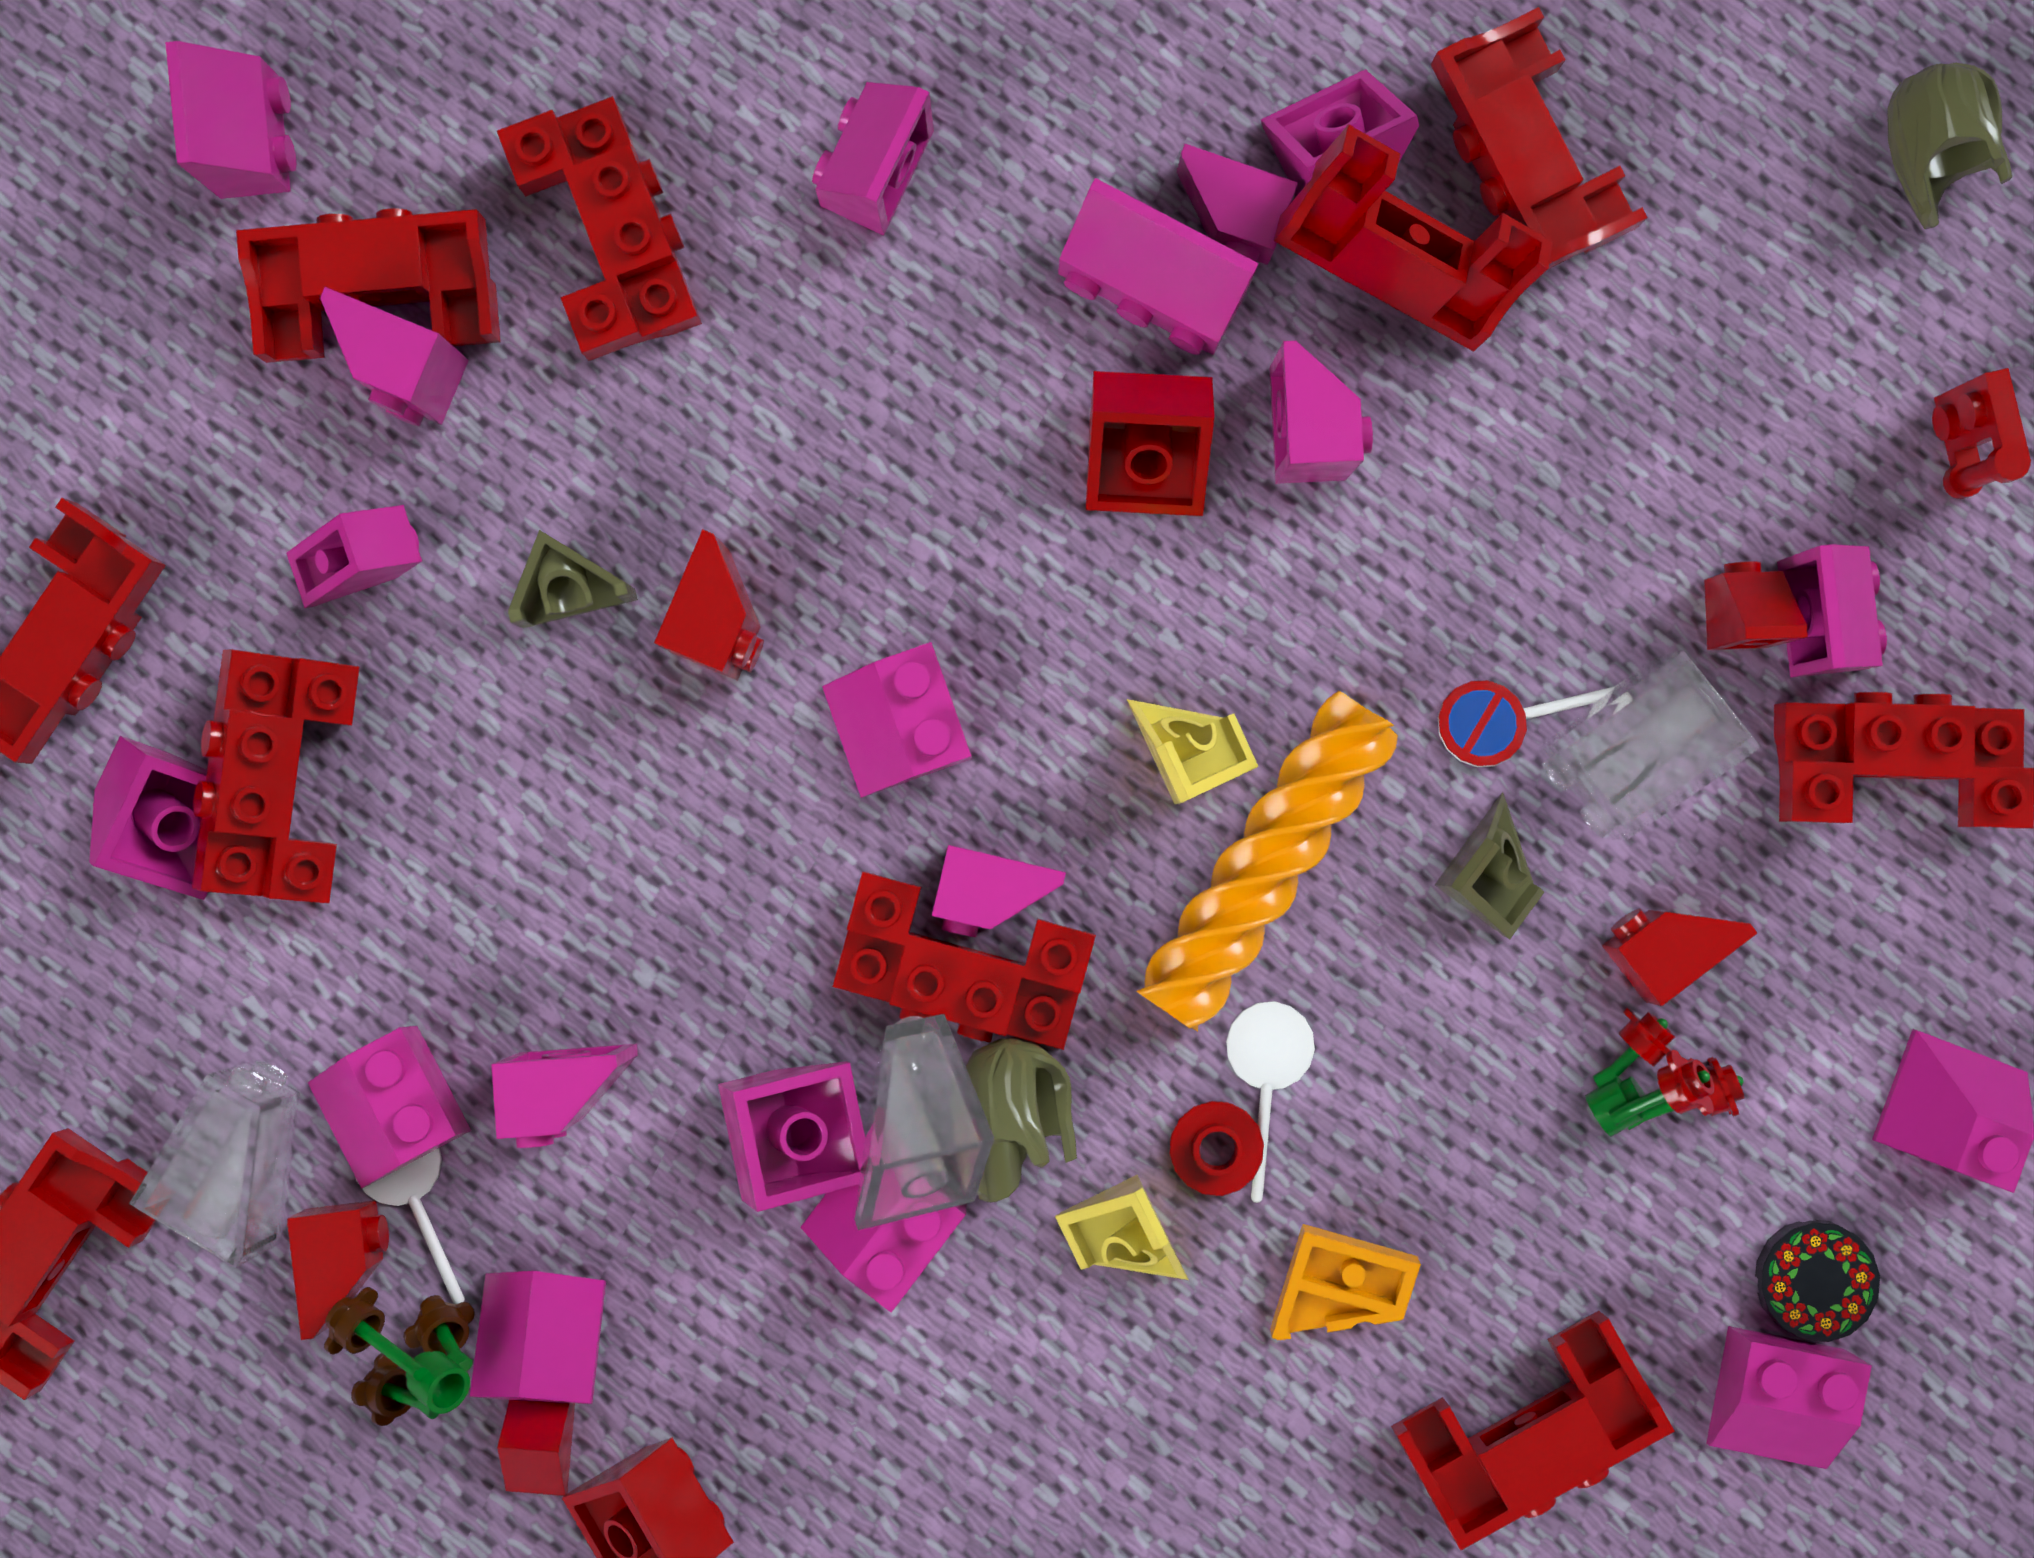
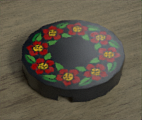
(1817, 1280)

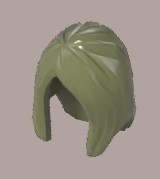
(1942, 129)
(1024, 1101)

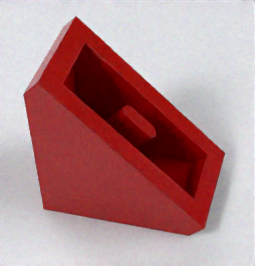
(536, 1446)

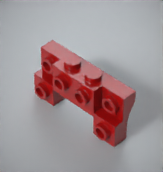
(1518, 146)
(615, 195)
(1403, 254)
(375, 261)
(72, 629)
(1931, 739)
(254, 776)
(965, 984)
(41, 1231)
(1541, 1448)

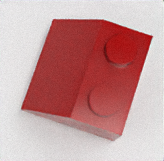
(1149, 443)
(712, 613)
(649, 1508)

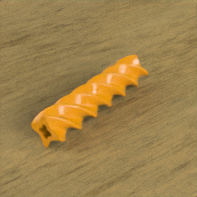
(1259, 873)

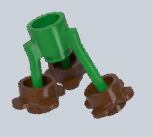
(430, 1381)

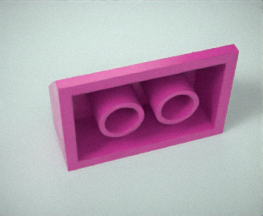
(1154, 269)

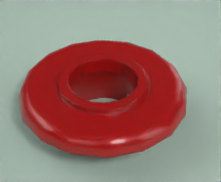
(1212, 1118)

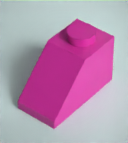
(1235, 201)
(354, 554)
(988, 889)

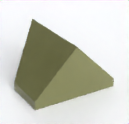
(563, 585)
(1492, 873)

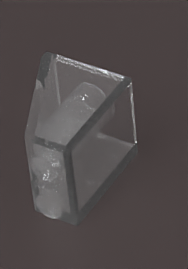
(1646, 746)
(922, 1128)
(228, 1164)

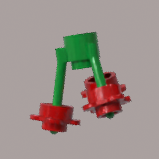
(1682, 1082)

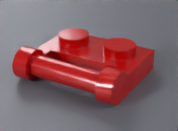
(1975, 415)

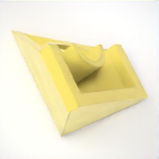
(1193, 748)
(1120, 1232)

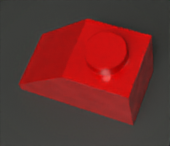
(1751, 609)
(1670, 950)
(333, 1257)

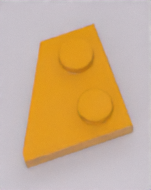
(1341, 1283)

